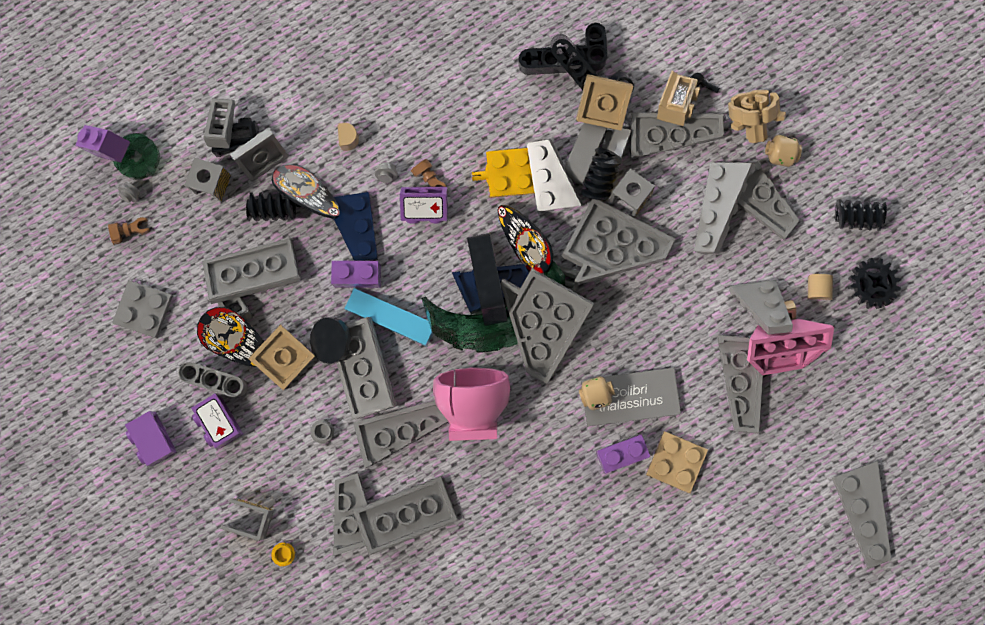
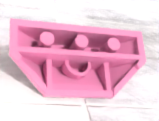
(789, 350)

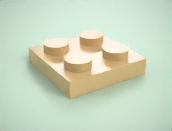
(604, 102)
(281, 357)
(676, 462)

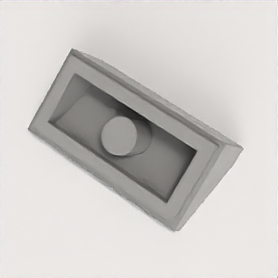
(616, 141)

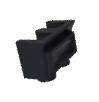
(241, 134)

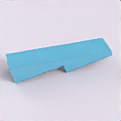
(390, 317)

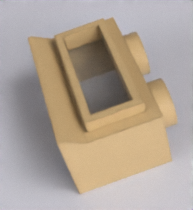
(677, 99)

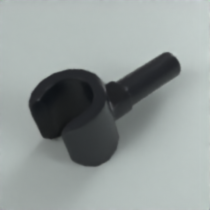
(704, 83)

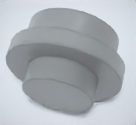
(386, 172)
(128, 192)
(322, 431)

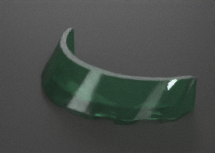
(469, 330)

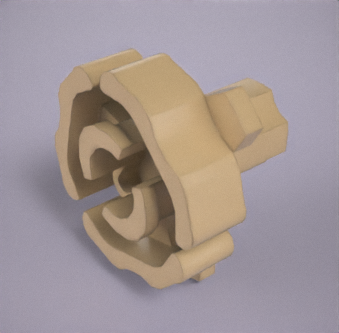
(755, 113)

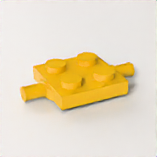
(507, 173)

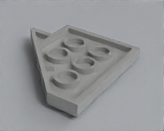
(613, 243)
(544, 321)

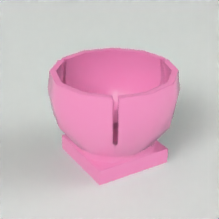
(473, 402)

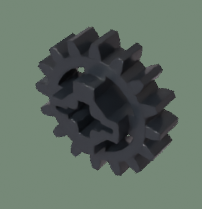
(882, 288)

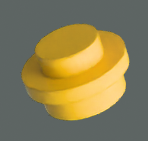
(283, 554)

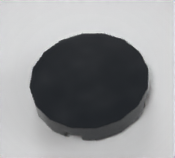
(330, 340)

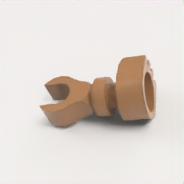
(423, 168)
(117, 231)

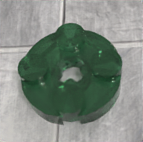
(146, 165)

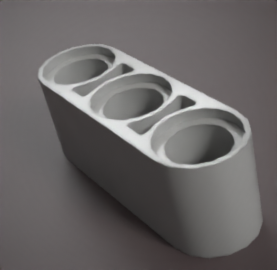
(582, 152)
(202, 380)

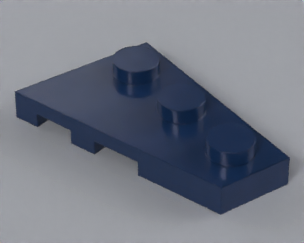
(357, 226)
(467, 285)

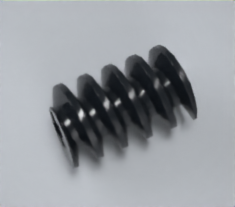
(603, 175)
(270, 207)
(860, 214)

